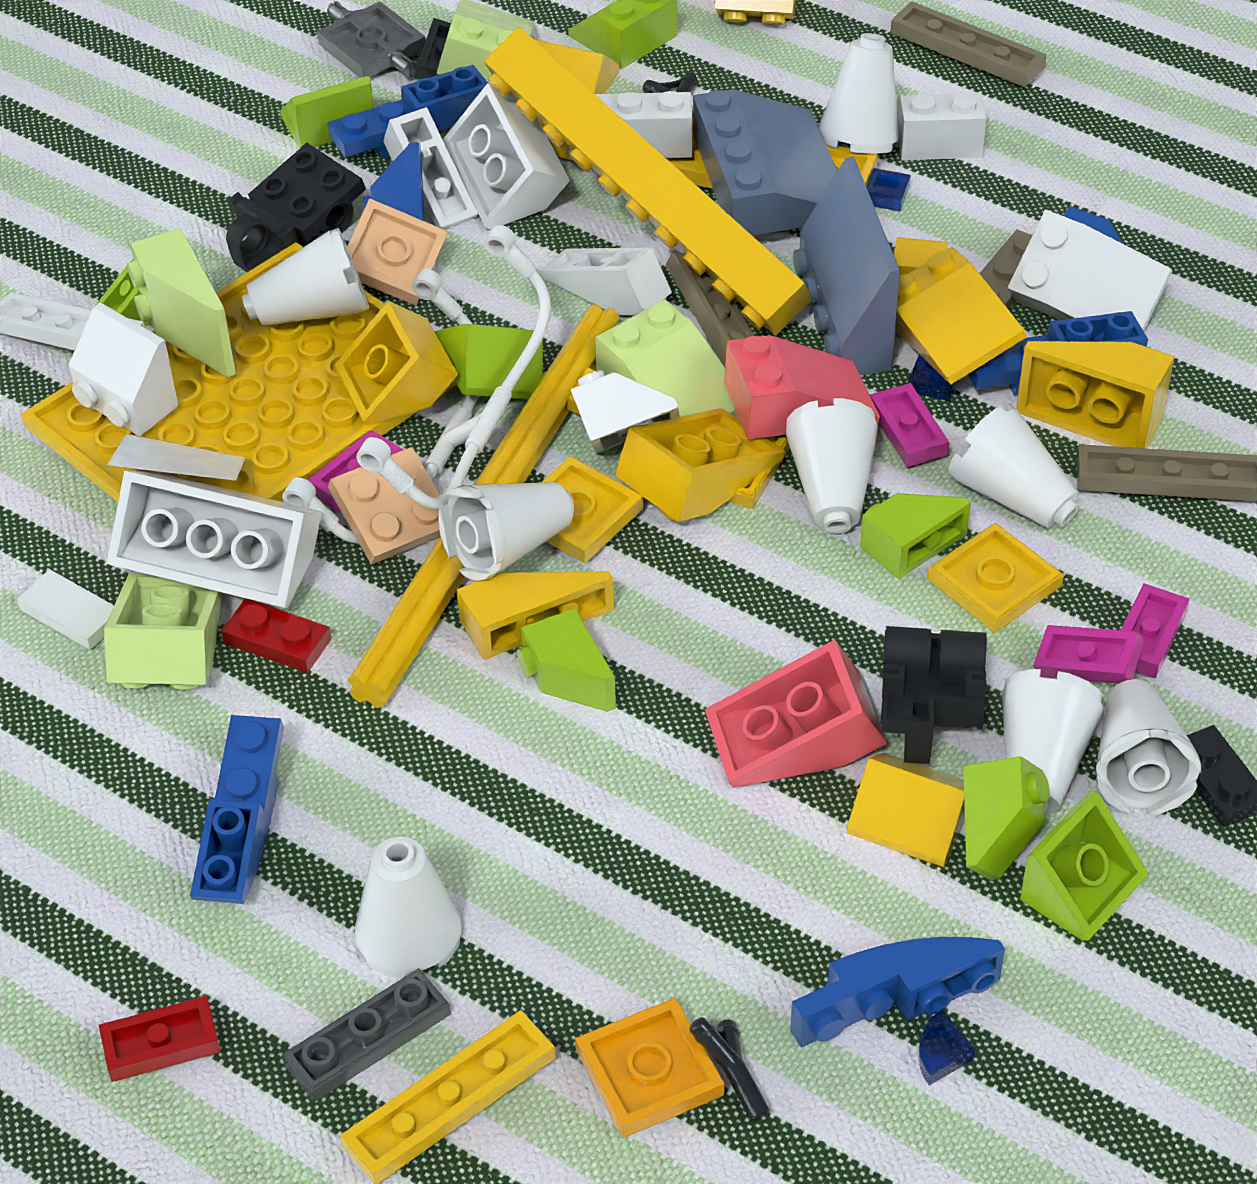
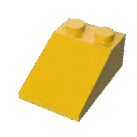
(953, 316)
(1096, 389)
(693, 462)

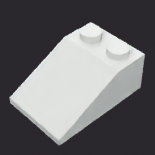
(1084, 273)

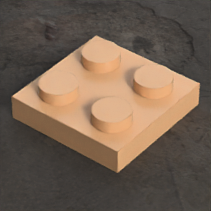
(393, 249)
(380, 515)

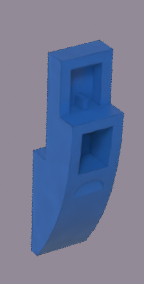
(444, 96)
(1007, 366)
(241, 811)
(911, 974)

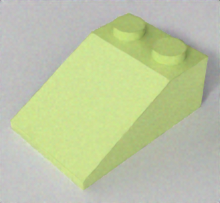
(476, 34)
(180, 299)
(667, 355)
(161, 633)

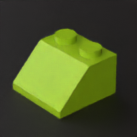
(628, 29)

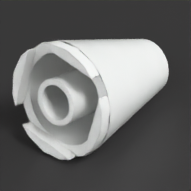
(864, 99)
(308, 285)
(833, 459)
(1015, 469)
(501, 523)
(1050, 725)
(1144, 752)
(405, 911)

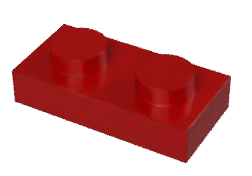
(276, 635)
(159, 1038)

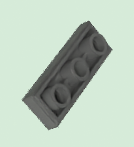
(345, 1047)

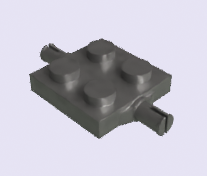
(371, 39)

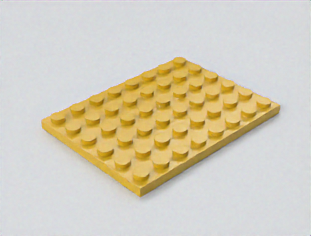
(277, 412)

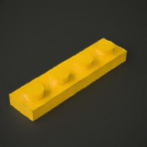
(447, 1097)

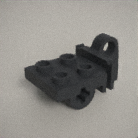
(292, 206)
(931, 684)

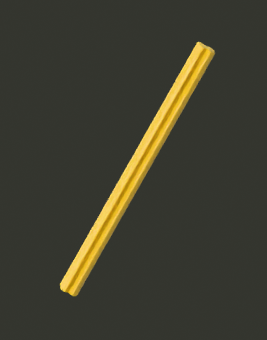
(510, 464)

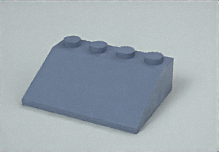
(761, 158)
(850, 273)

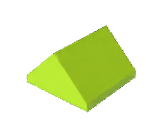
(309, 113)
(487, 355)
(1082, 869)

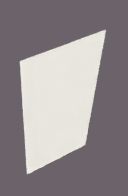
(174, 458)

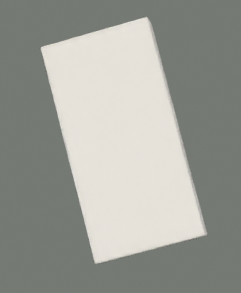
(66, 608)

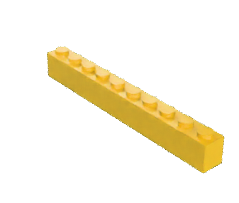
(648, 182)

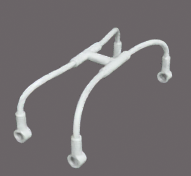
(461, 428)

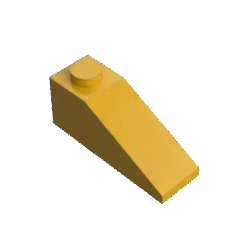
(501, 605)

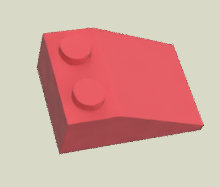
(776, 376)
(796, 720)

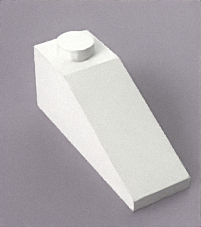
(443, 189)
(610, 277)

